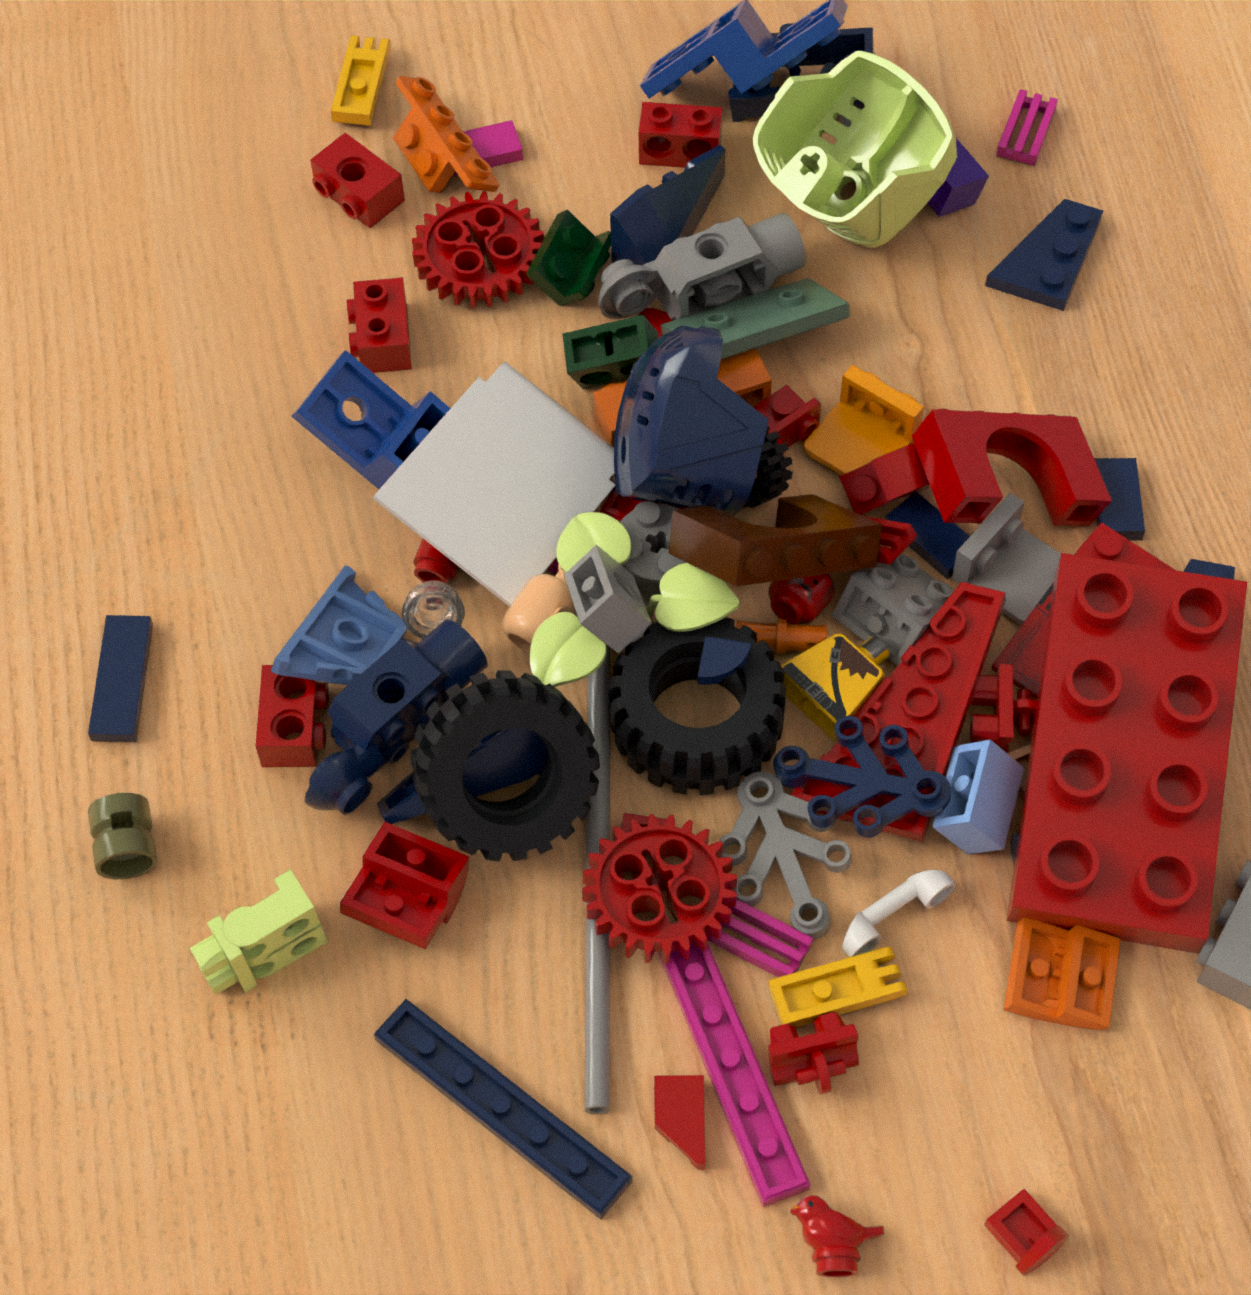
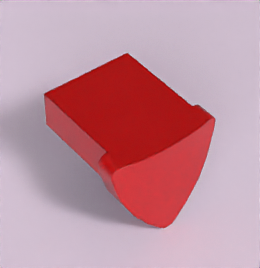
(1026, 1232)

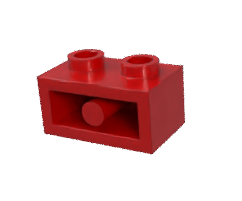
(381, 325)

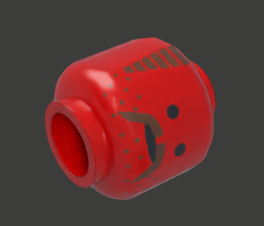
(801, 598)

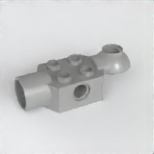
(705, 269)

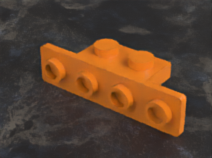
(437, 143)

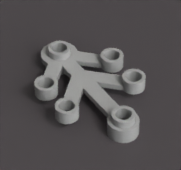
(781, 844)

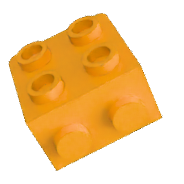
(864, 423)

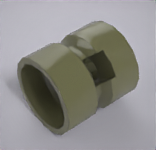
(122, 836)

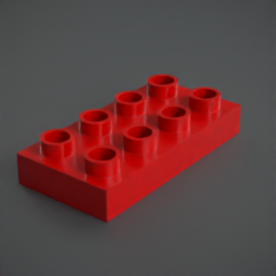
(1129, 752)

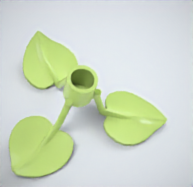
(688, 601)

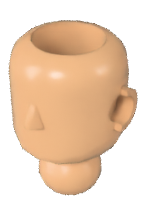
(536, 602)

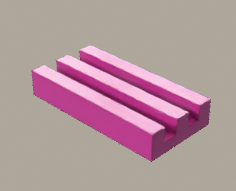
(1034, 105)
(772, 926)

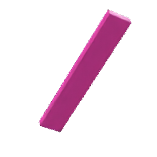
(736, 1076)

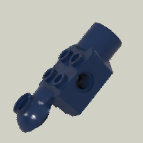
(383, 709)

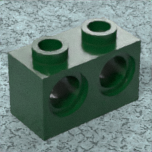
(607, 350)

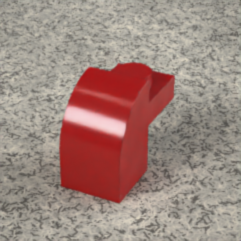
(885, 480)

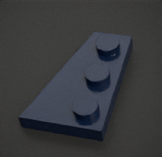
(1049, 257)

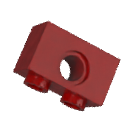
(357, 180)

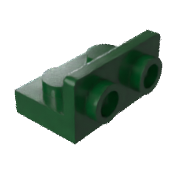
(569, 259)

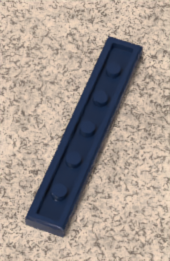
(503, 1109)

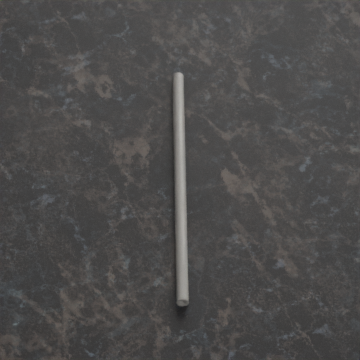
(597, 946)

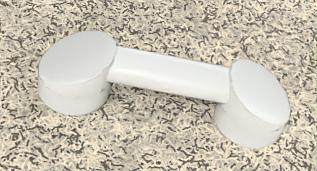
(928, 886)

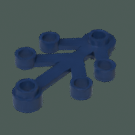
(867, 781)

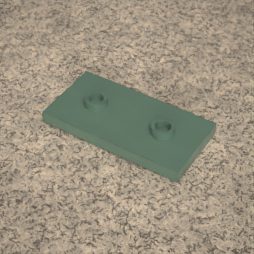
(768, 316)

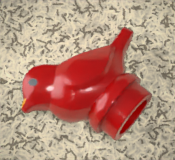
(832, 1237)

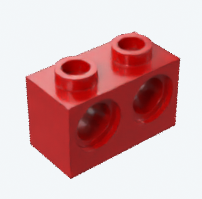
(677, 133)
(284, 716)

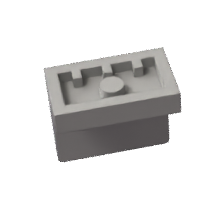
(1008, 560)
(891, 604)

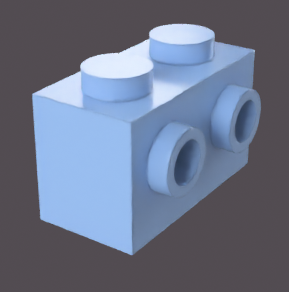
(982, 797)

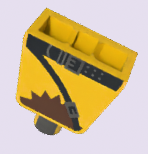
(834, 679)

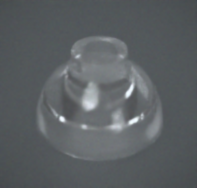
(430, 605)

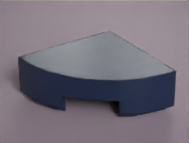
(721, 659)

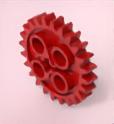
(457, 265)
(618, 900)

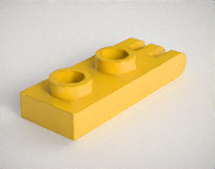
(360, 81)
(836, 987)

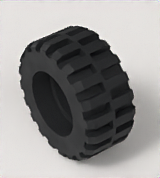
(687, 754)
(536, 814)

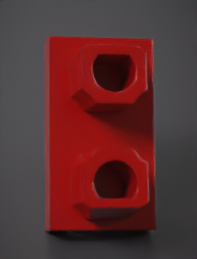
(998, 692)
(815, 1055)

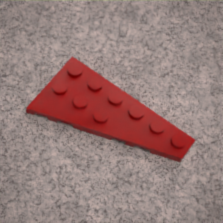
(924, 696)

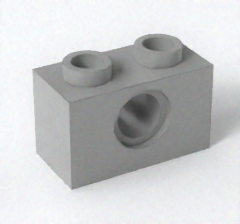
(607, 599)

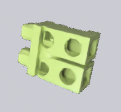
(260, 937)

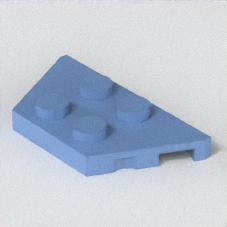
(340, 635)

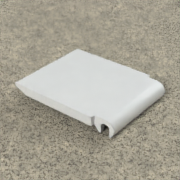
(501, 481)

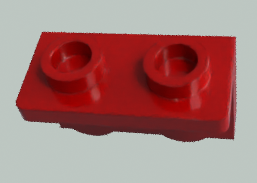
(790, 415)

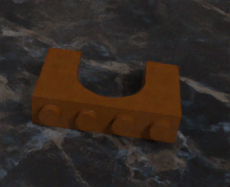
(806, 541)

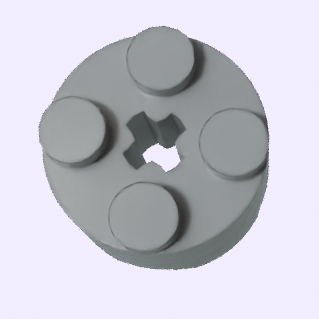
(650, 539)

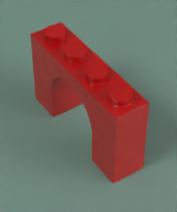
(1047, 446)

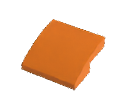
(1062, 974)

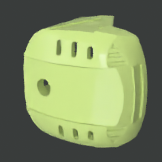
(892, 150)

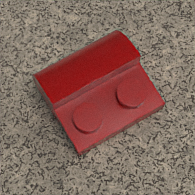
(406, 885)

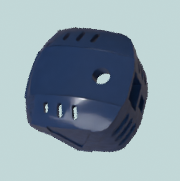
(684, 431)

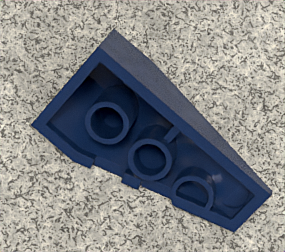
(667, 212)
(493, 764)

